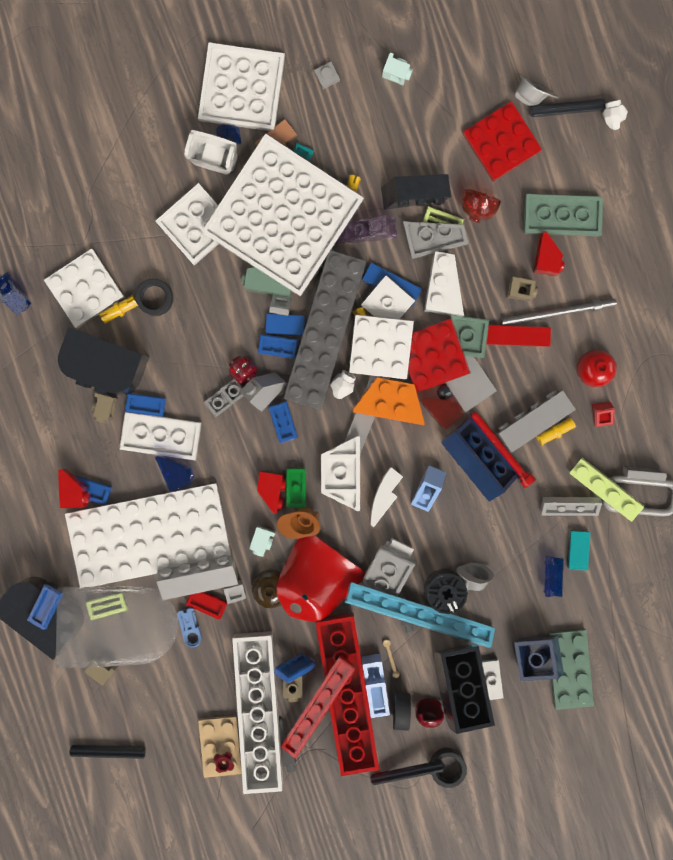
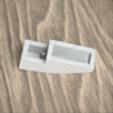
(384, 495)

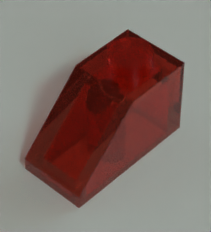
(443, 411)

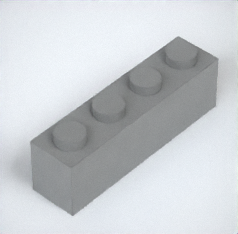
(535, 421)
(197, 577)

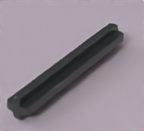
(567, 108)
(107, 751)
(407, 772)

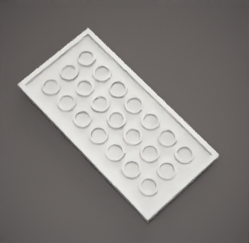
(147, 535)

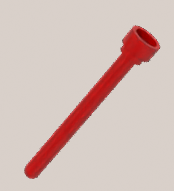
(525, 478)

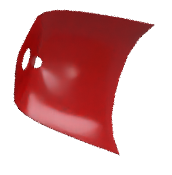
(320, 574)

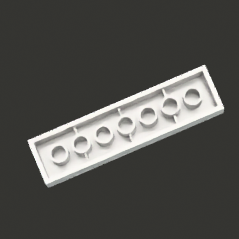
(258, 712)

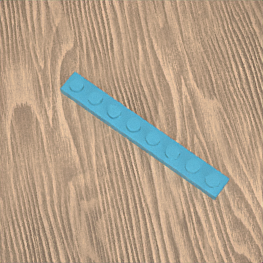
(419, 615)

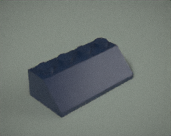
(480, 459)

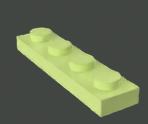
(607, 489)

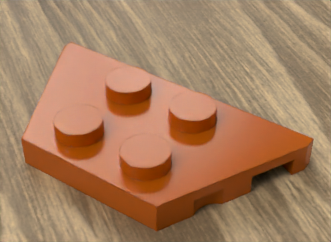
(391, 401)

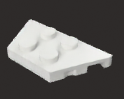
(342, 473)

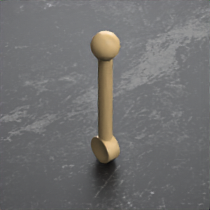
(386, 643)

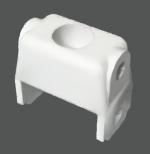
(211, 152)

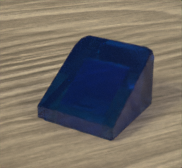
(229, 132)

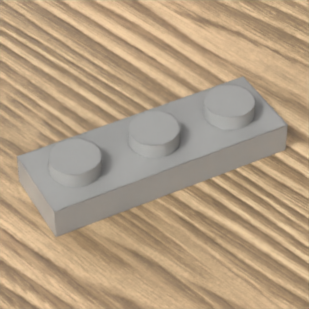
(571, 506)

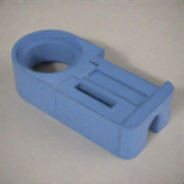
(189, 625)

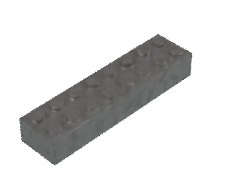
(325, 330)

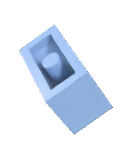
(429, 488)

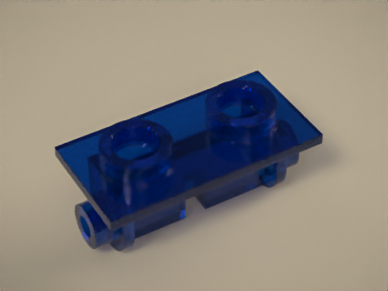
(554, 576)

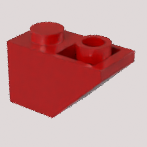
(270, 488)

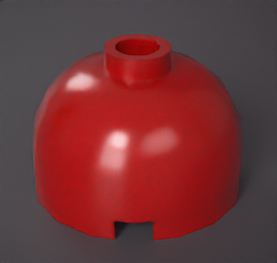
(596, 368)

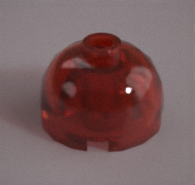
(479, 205)

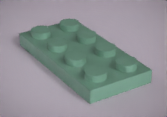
(563, 215)
(575, 685)

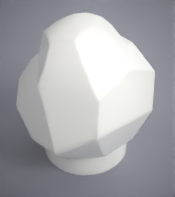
(614, 114)
(343, 384)

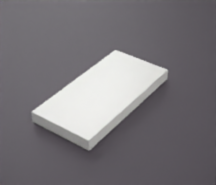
(160, 436)

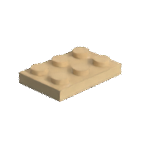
(218, 737)

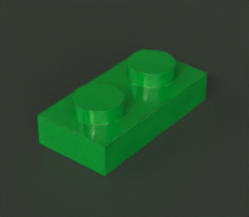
(296, 488)

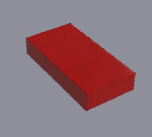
(207, 604)

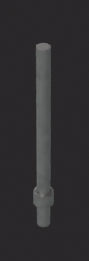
(595, 305)

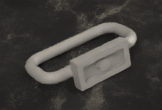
(644, 476)

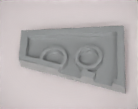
(432, 237)

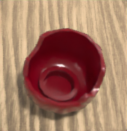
(429, 713)

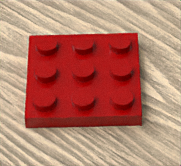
(502, 141)
(436, 356)

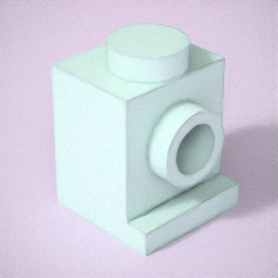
(397, 70)
(261, 540)

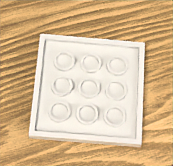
(241, 87)

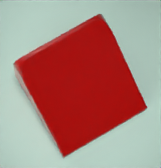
(603, 414)

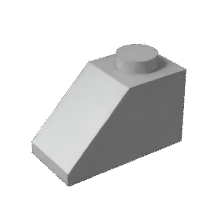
(263, 389)

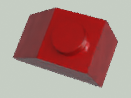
(548, 257)
(71, 490)

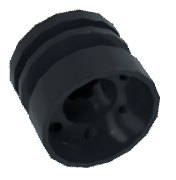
(441, 581)

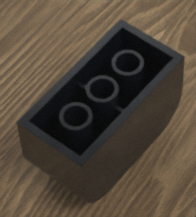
(100, 363)
(16, 608)
(463, 688)

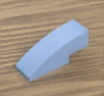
(375, 685)

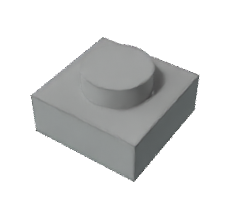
(326, 75)
(280, 305)
(235, 593)

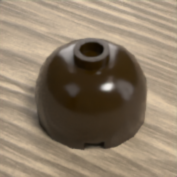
(265, 588)

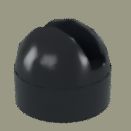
(444, 392)

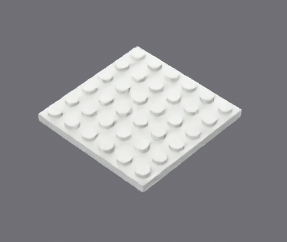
(282, 215)

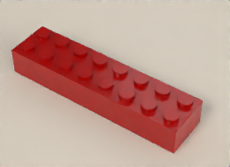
(351, 708)

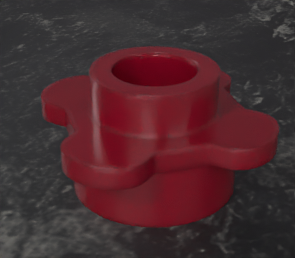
(220, 767)

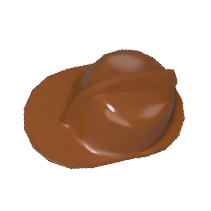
(299, 524)

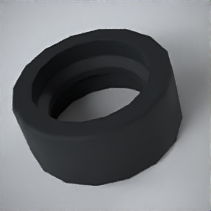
(141, 290)
(402, 711)
(459, 777)

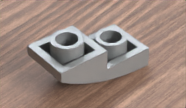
(224, 398)

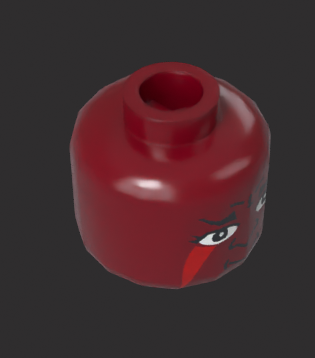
(242, 369)

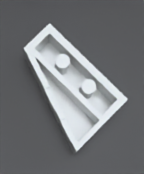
(443, 287)

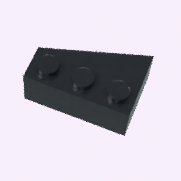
(416, 191)

